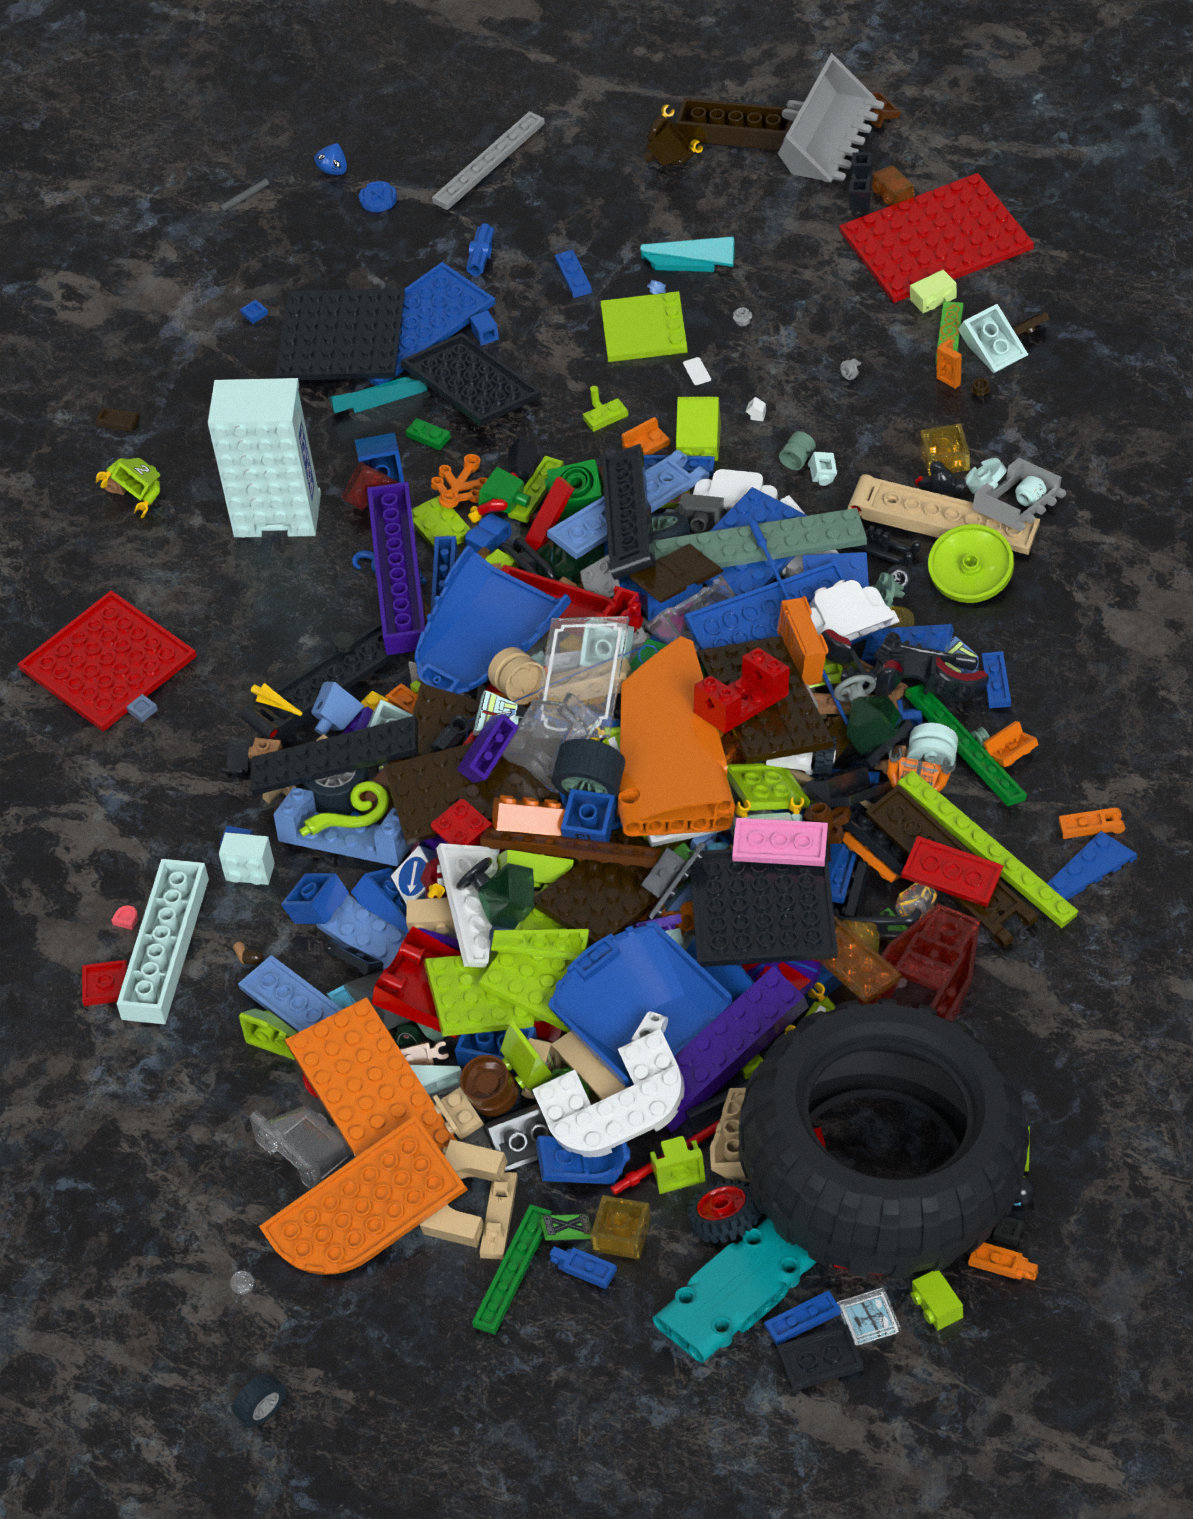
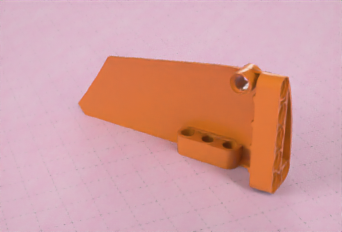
(672, 756)

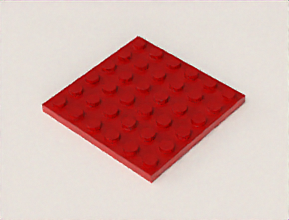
(107, 660)

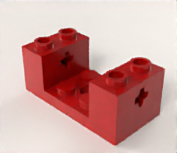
(761, 685)

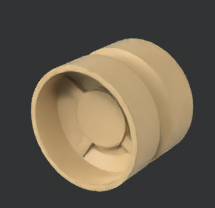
(515, 675)

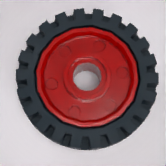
(723, 1211)

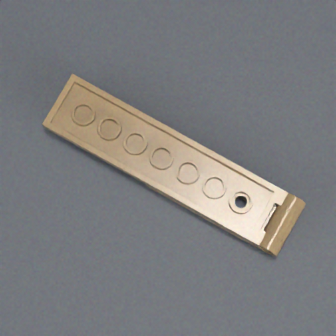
(928, 511)

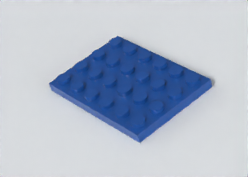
(763, 509)

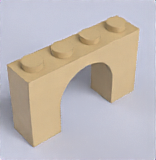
(467, 1161)

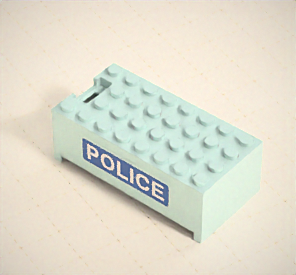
(264, 456)

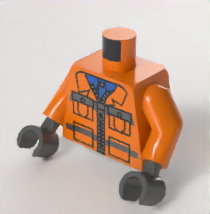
(931, 773)

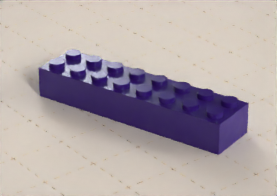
(736, 1038)

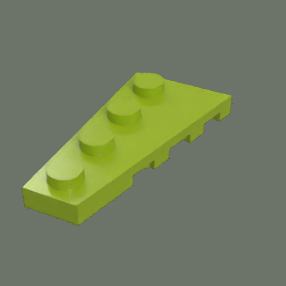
(550, 943)

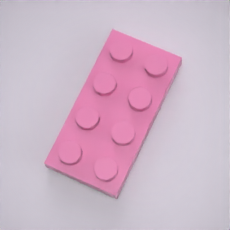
(780, 842)

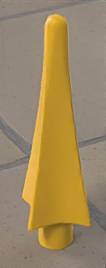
(270, 697)

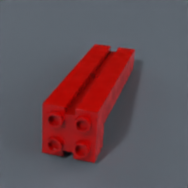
(584, 602)

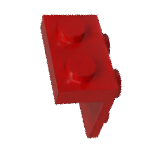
(461, 824)

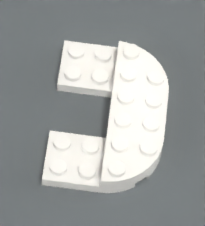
(623, 1116)

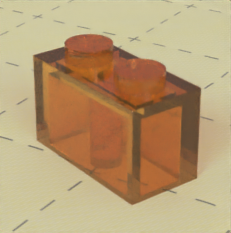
(892, 185)

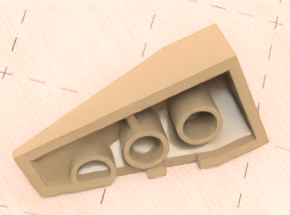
(725, 1145)

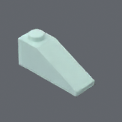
(437, 1077)

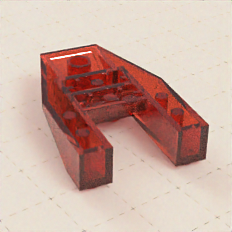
(937, 955)

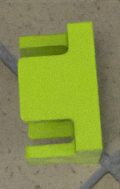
(679, 1166)

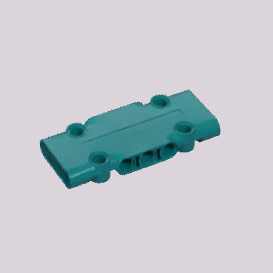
(733, 1291)

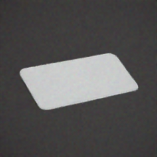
(697, 371)

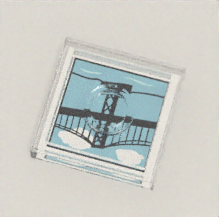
(869, 1316)

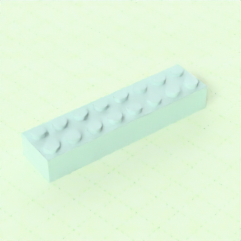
(162, 941)

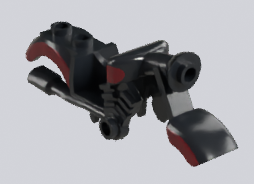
(902, 660)

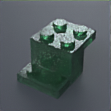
(564, 563)

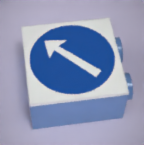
(409, 873)

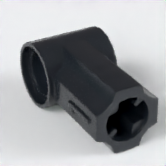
(450, 737)

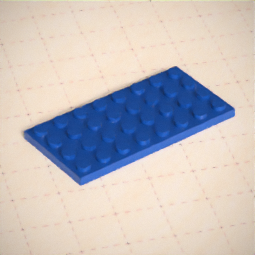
(436, 310)
(757, 612)

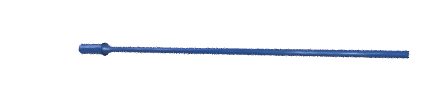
(761, 541)

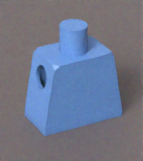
(334, 708)

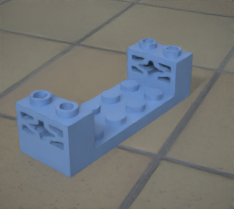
(373, 842)

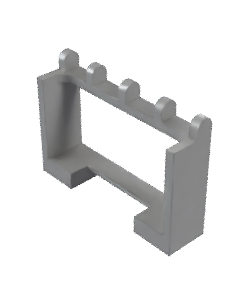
(988, 504)

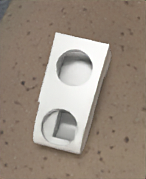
(651, 1023)

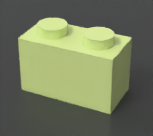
(933, 291)

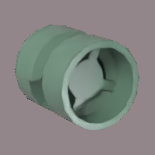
(797, 450)

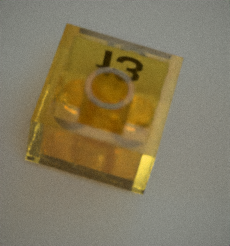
(945, 445)
(620, 1227)

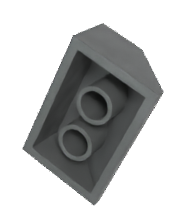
(517, 1135)

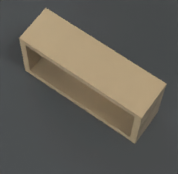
(570, 1052)

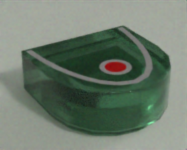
(407, 1035)

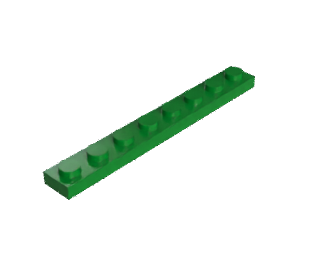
(968, 747)

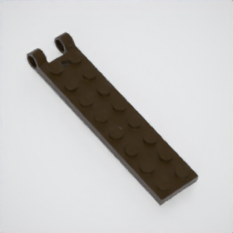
(905, 819)

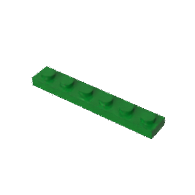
(511, 1271)

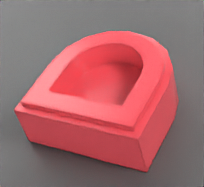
(125, 917)

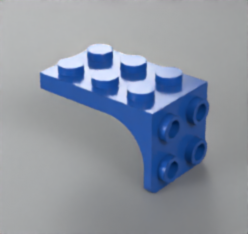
(566, 1166)

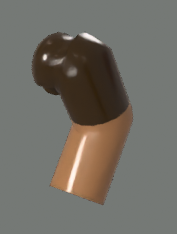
(247, 956)

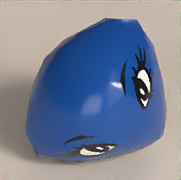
(331, 160)

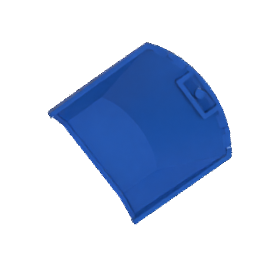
(624, 979)

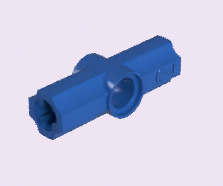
(480, 249)

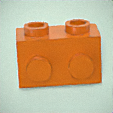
(1010, 744)

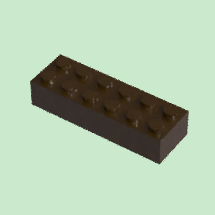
(733, 123)

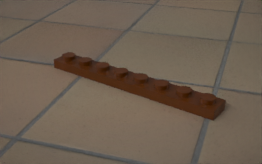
(571, 847)

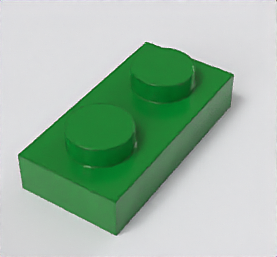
(428, 434)

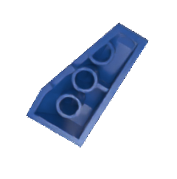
(380, 896)

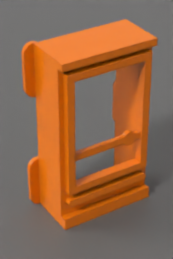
(802, 639)

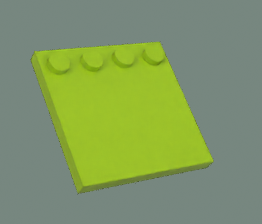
(643, 326)

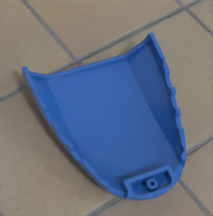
(477, 619)

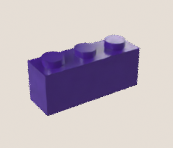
(487, 748)

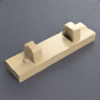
(498, 1217)

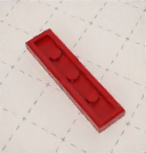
(549, 513)

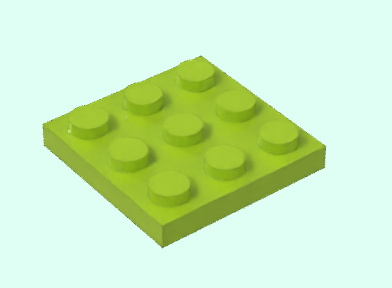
(765, 786)

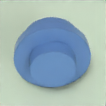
(656, 287)

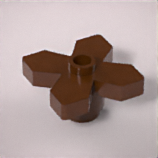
(835, 818)

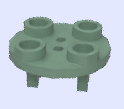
(888, 588)

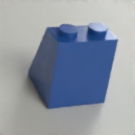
(381, 454)

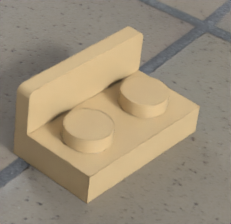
(459, 1113)

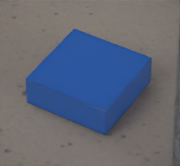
(254, 311)

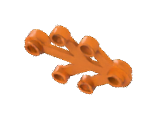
(451, 498)

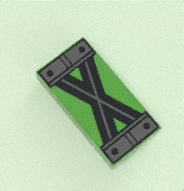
(566, 1227)

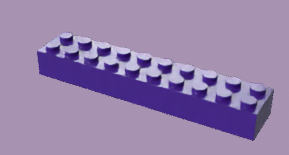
(397, 567)

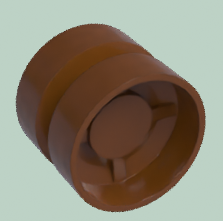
(489, 1085)

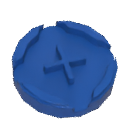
(378, 196)

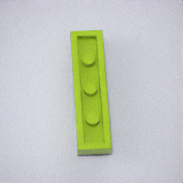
(535, 488)

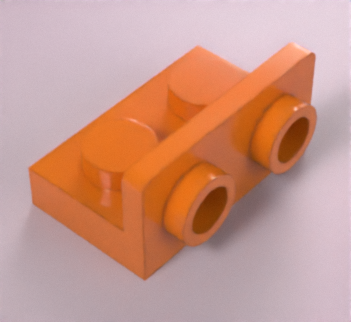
(948, 364)
(648, 435)

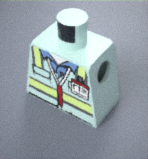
(493, 705)

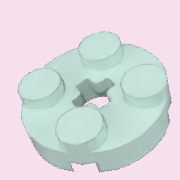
(989, 473)

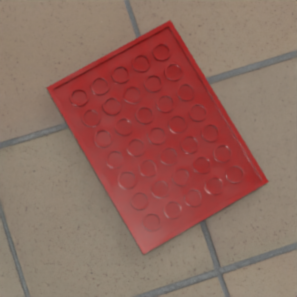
(944, 229)

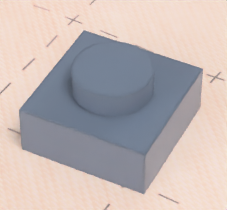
(142, 708)

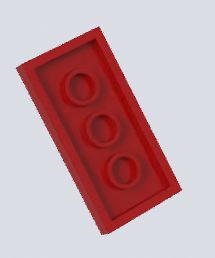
(952, 871)

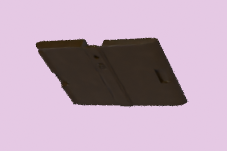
(676, 572)

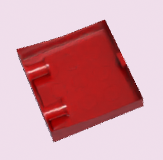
(405, 984)

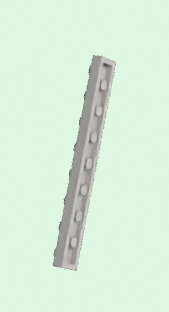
(488, 160)

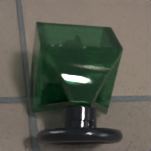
(506, 895)

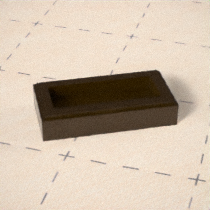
(117, 419)

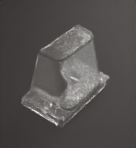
(544, 730)
(303, 1140)

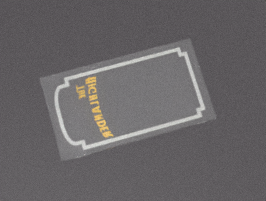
(587, 661)

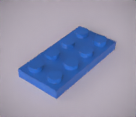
(930, 637)

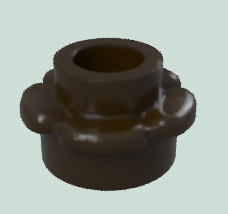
(980, 387)

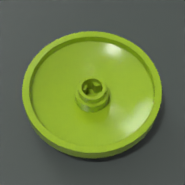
(971, 563)

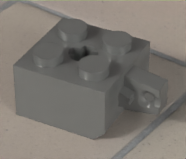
(701, 511)

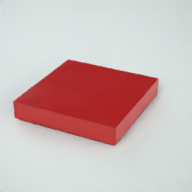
(102, 982)

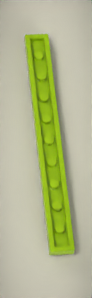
(988, 848)

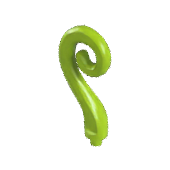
(324, 820)

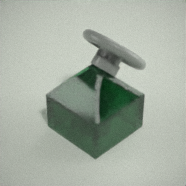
(871, 717)

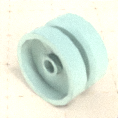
(932, 744)

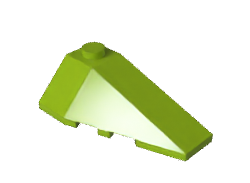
(266, 1031)

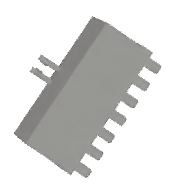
(827, 124)

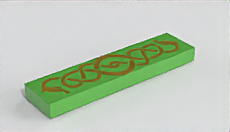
(950, 323)

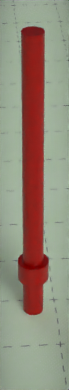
(633, 1177)

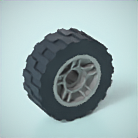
(259, 1400)

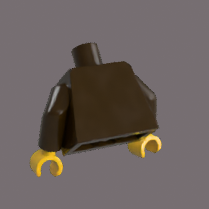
(668, 143)

